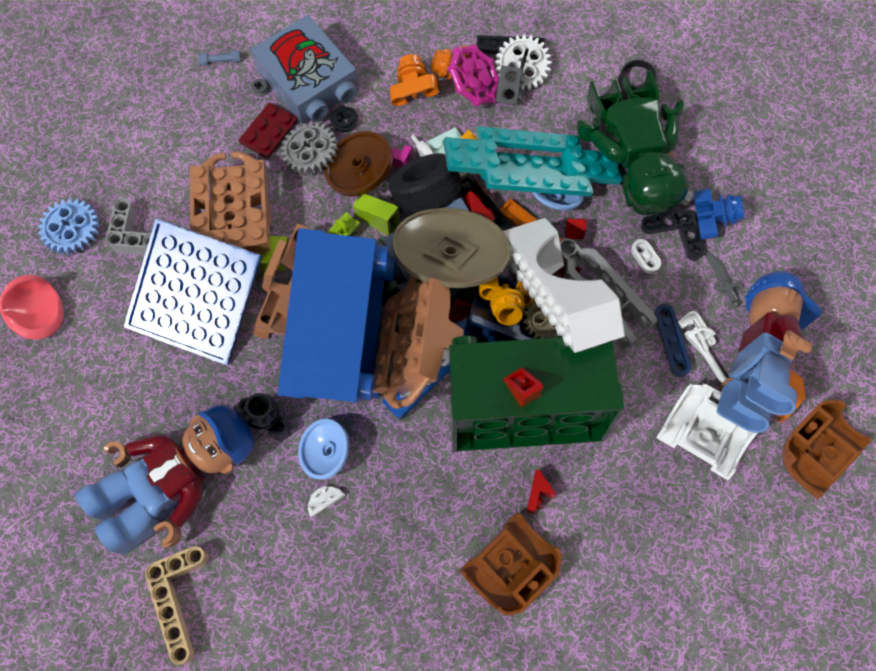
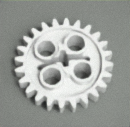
(538, 67)

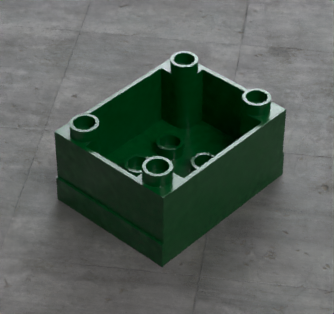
(576, 403)

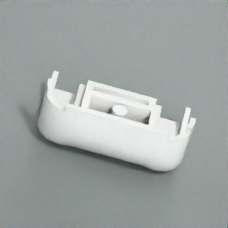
(703, 432)

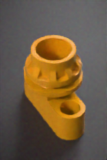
(505, 302)

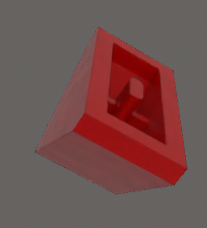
(523, 386)

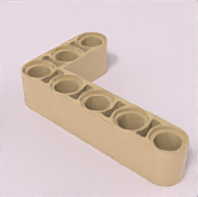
(171, 600)

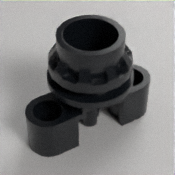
(263, 413)

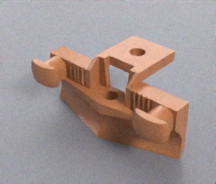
(275, 307)

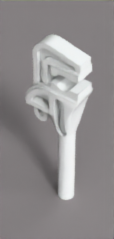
(701, 339)

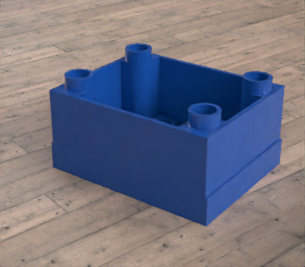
(334, 316)

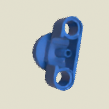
(712, 212)

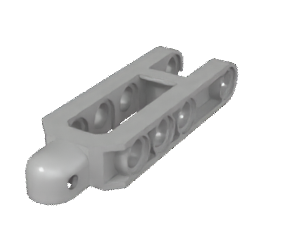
(574, 256)

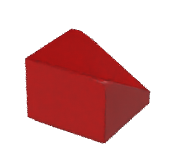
(575, 229)

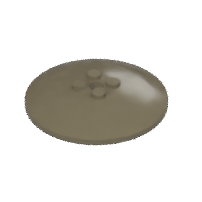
(429, 236)

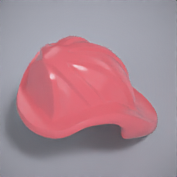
(31, 307)

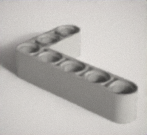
(124, 232)

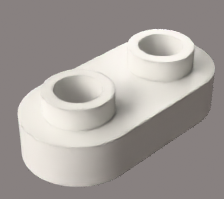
(647, 256)

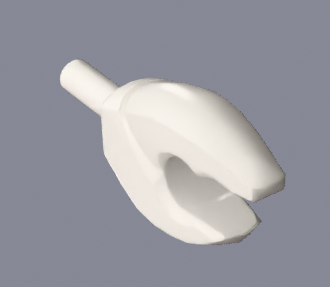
(422, 148)

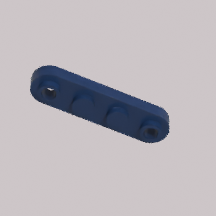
(672, 340)

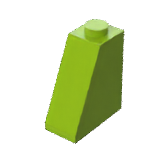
(377, 213)

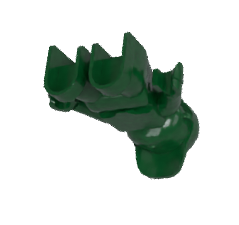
(639, 143)

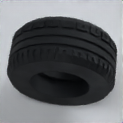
(424, 184)

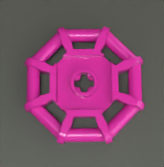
(479, 84)

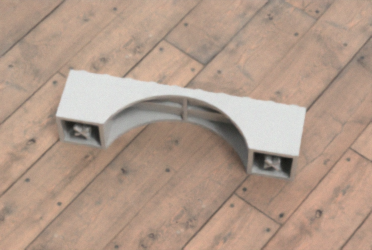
(580, 310)

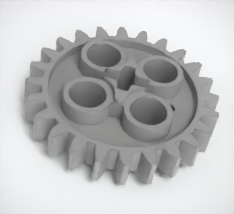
(309, 148)

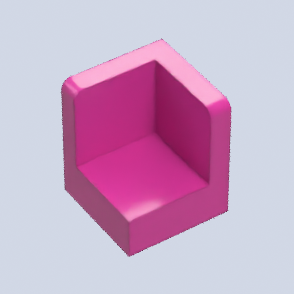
(402, 157)

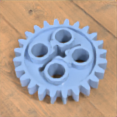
(68, 226)

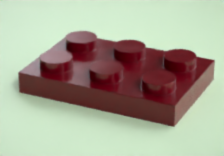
(268, 130)

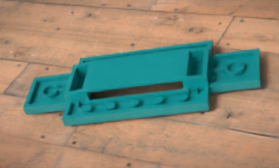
(530, 173)

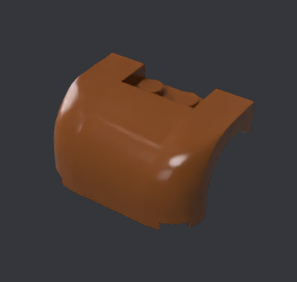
(822, 448)
(513, 567)

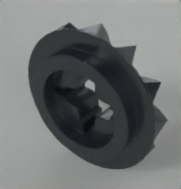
(347, 113)

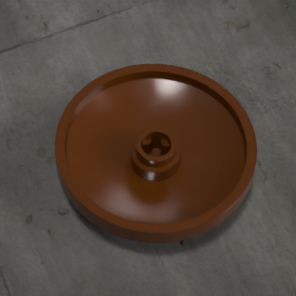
(360, 164)

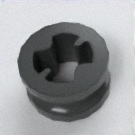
(259, 82)

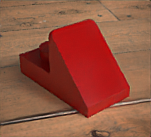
(539, 487)

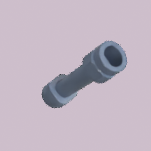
(204, 58)

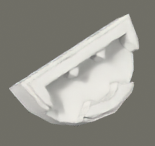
(323, 498)

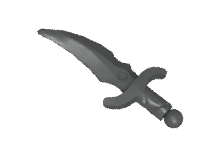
(721, 275)

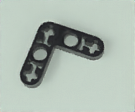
(682, 226)

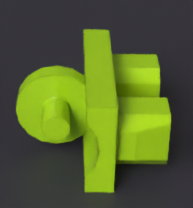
(344, 226)

